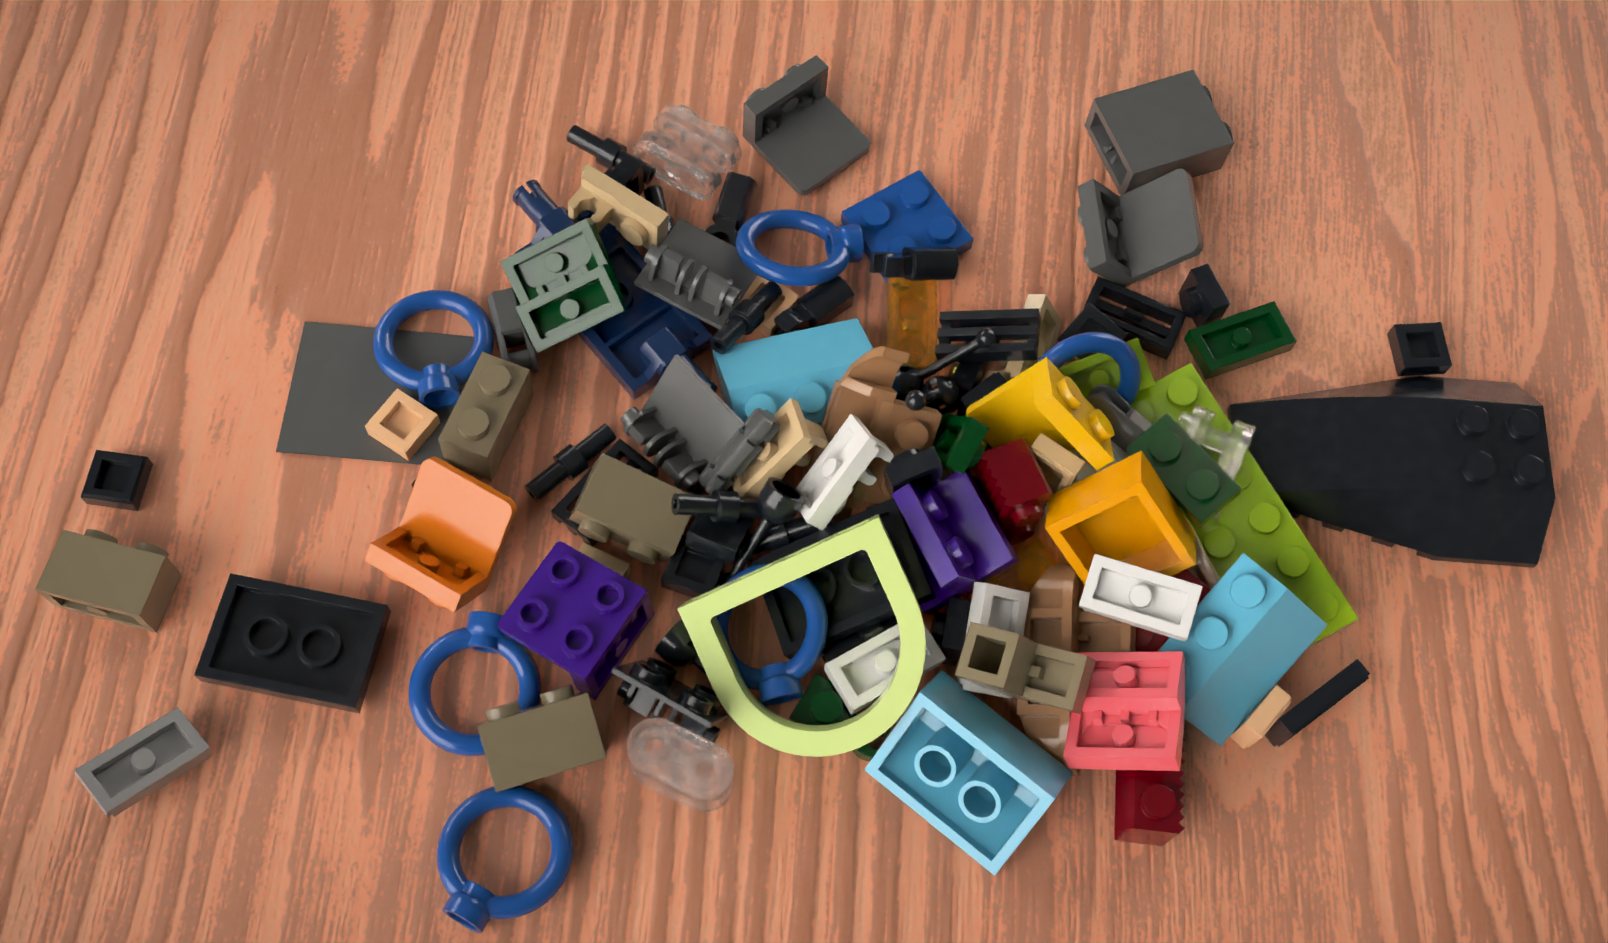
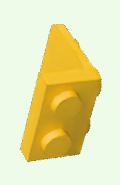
(1045, 404)

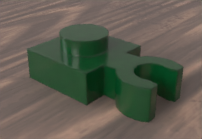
(824, 706)

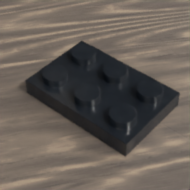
(848, 585)
(293, 643)

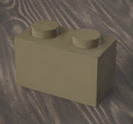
(486, 416)
(630, 509)
(109, 579)
(541, 738)

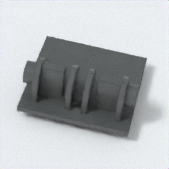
(696, 274)
(682, 425)

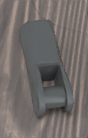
(510, 329)
(1126, 422)

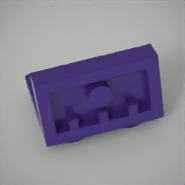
(578, 616)

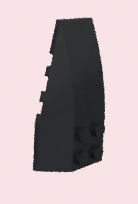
(1413, 464)

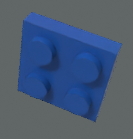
(907, 216)

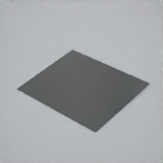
(342, 387)

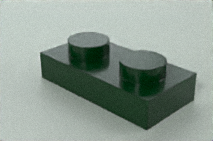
(1239, 340)
(959, 442)
(1186, 470)

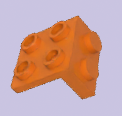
(446, 536)

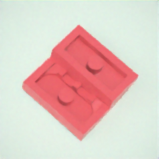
(1130, 713)

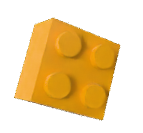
(1123, 517)

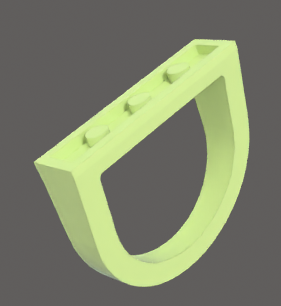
(734, 695)

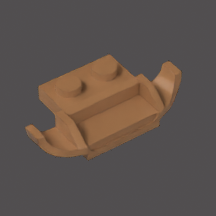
(869, 395)
(1059, 623)

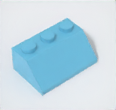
(790, 366)
(1241, 646)
(968, 771)

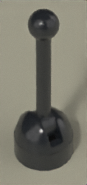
(910, 378)
(946, 392)
(778, 504)
(678, 648)

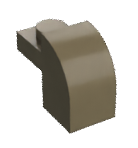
(1025, 668)

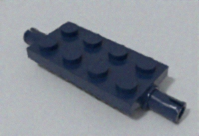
(645, 336)

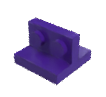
(954, 536)

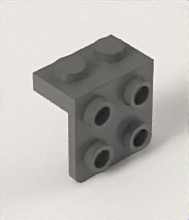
(802, 128)
(1141, 229)

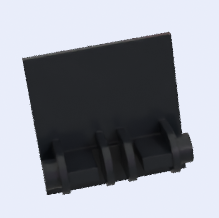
(656, 680)

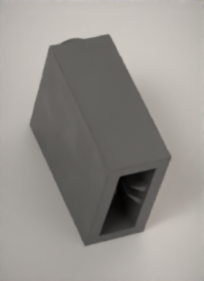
(1158, 130)

